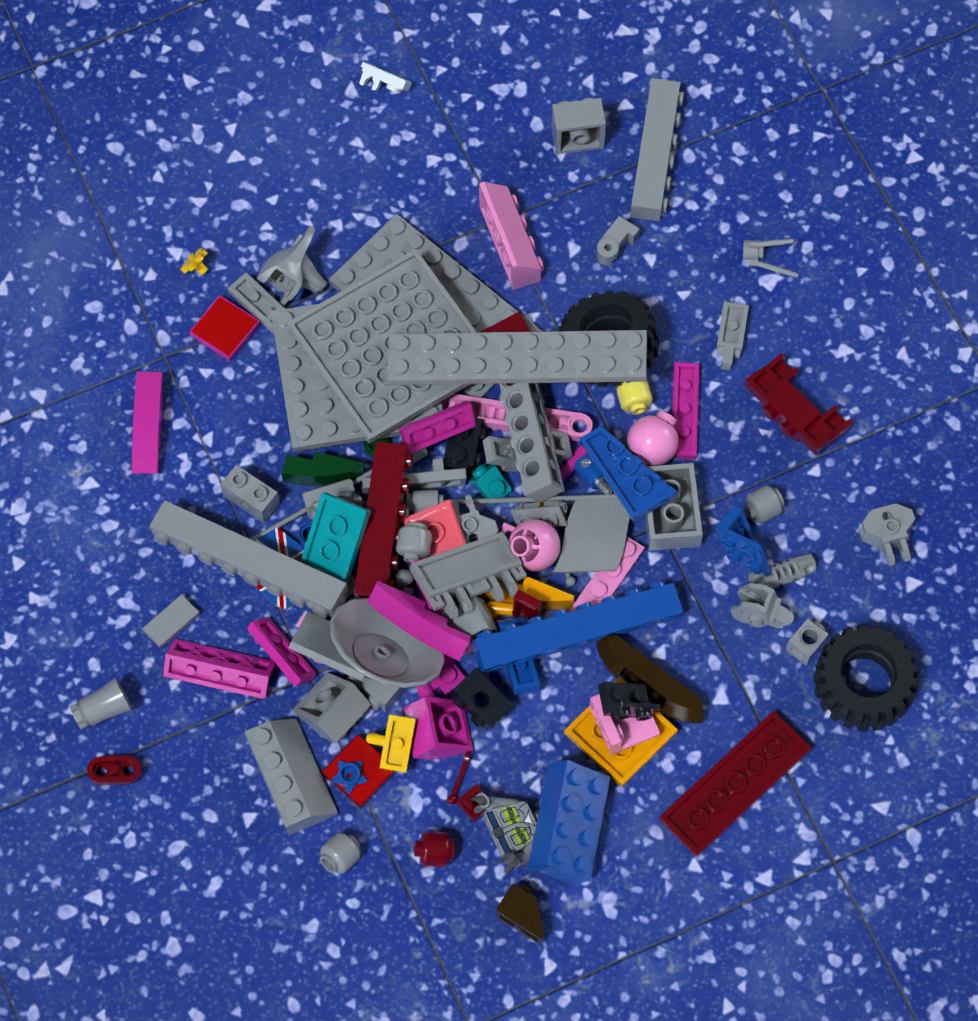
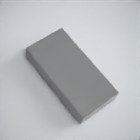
(171, 621)

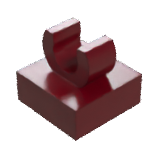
(467, 805)

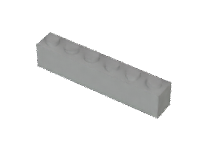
(655, 150)

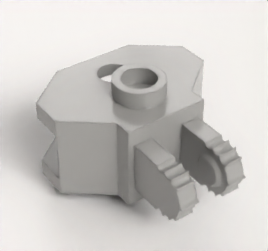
(474, 525)
(888, 530)
(761, 607)

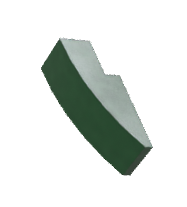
(321, 470)

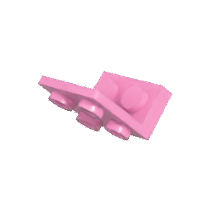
(621, 733)

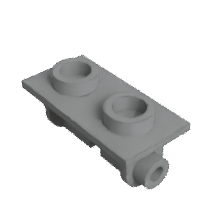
(550, 512)

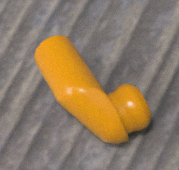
(500, 608)

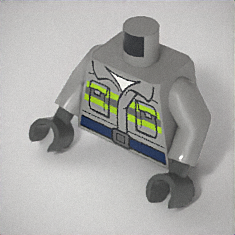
(510, 826)

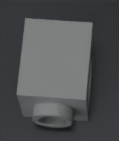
(803, 651)

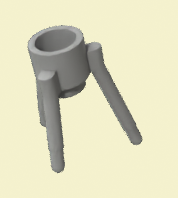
(754, 249)

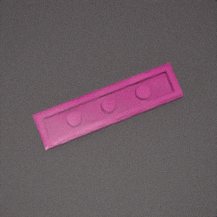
(685, 408)

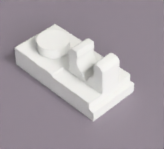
(379, 75)

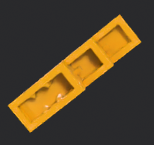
(551, 597)

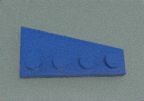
(629, 479)

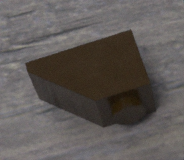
(521, 912)

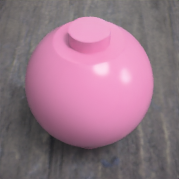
(653, 439)
(535, 544)

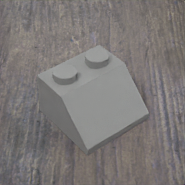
(332, 707)

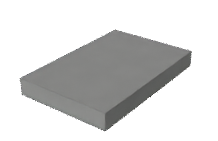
(315, 642)

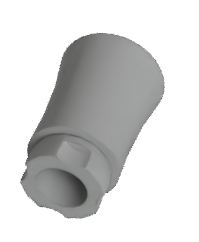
(101, 705)

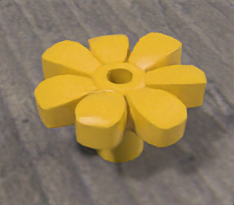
(195, 262)

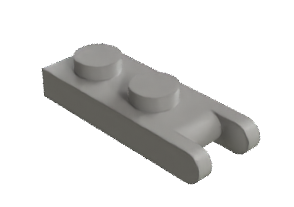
(255, 299)

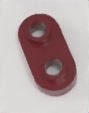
(115, 770)

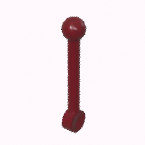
(451, 799)

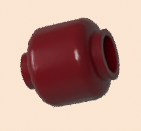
(434, 849)

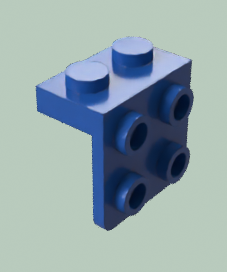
(737, 540)

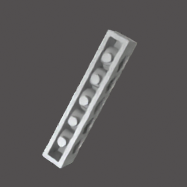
(537, 434)

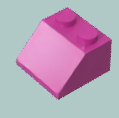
(439, 729)

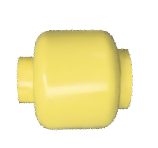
(634, 396)

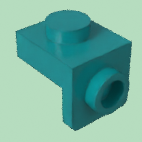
(489, 482)

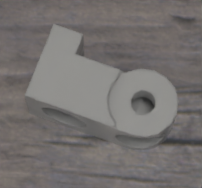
(614, 241)

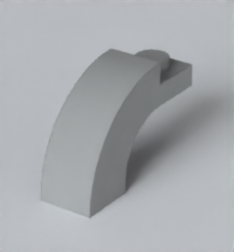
(500, 452)

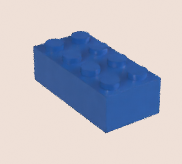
(569, 822)

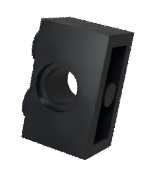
(477, 684)

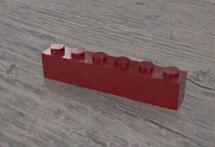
(385, 501)

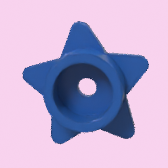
(349, 768)

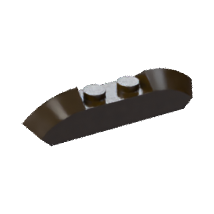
(661, 687)

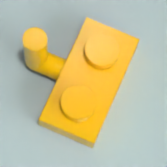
(395, 742)

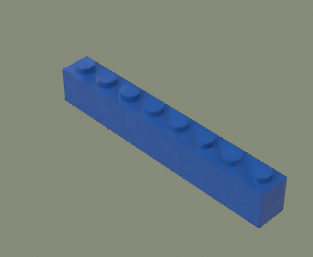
(576, 627)

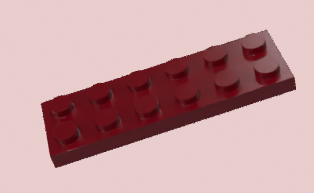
(735, 784)

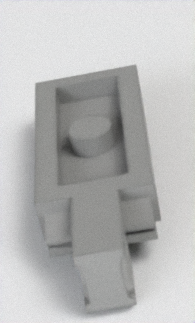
(731, 332)

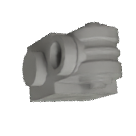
(378, 694)

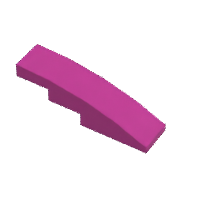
(147, 422)
(412, 617)

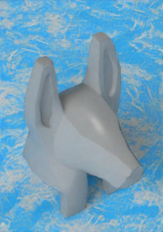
(292, 269)

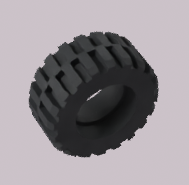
(613, 313)
(874, 646)

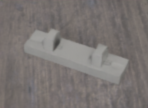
(429, 480)

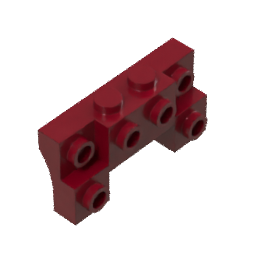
(792, 410)

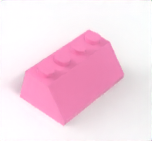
(509, 235)

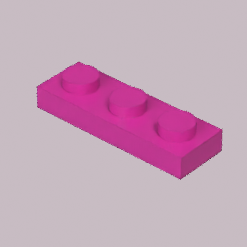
(438, 426)
(278, 649)

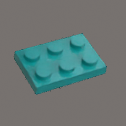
(335, 536)

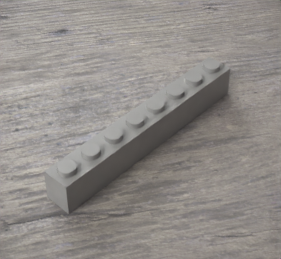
(248, 559)

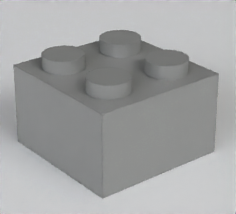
(578, 126)

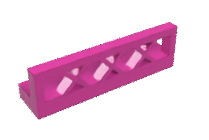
(218, 671)

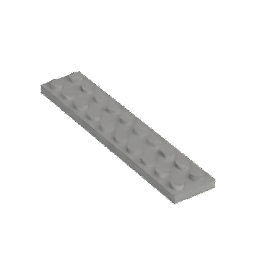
(517, 357)

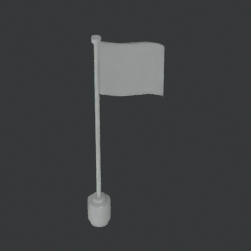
(593, 532)

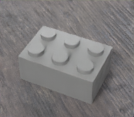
(677, 521)

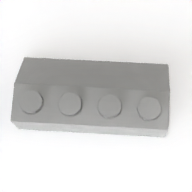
(290, 774)

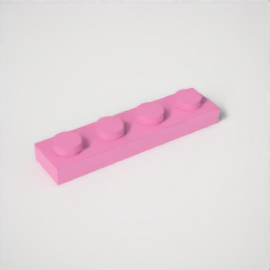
(607, 583)

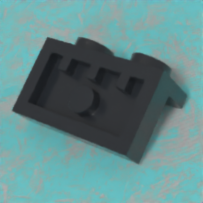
(462, 449)
(626, 701)

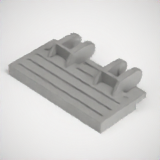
(469, 567)

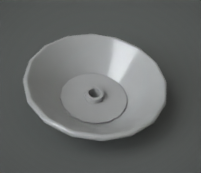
(382, 648)

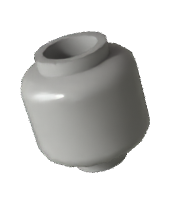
(764, 504)
(414, 541)
(340, 853)

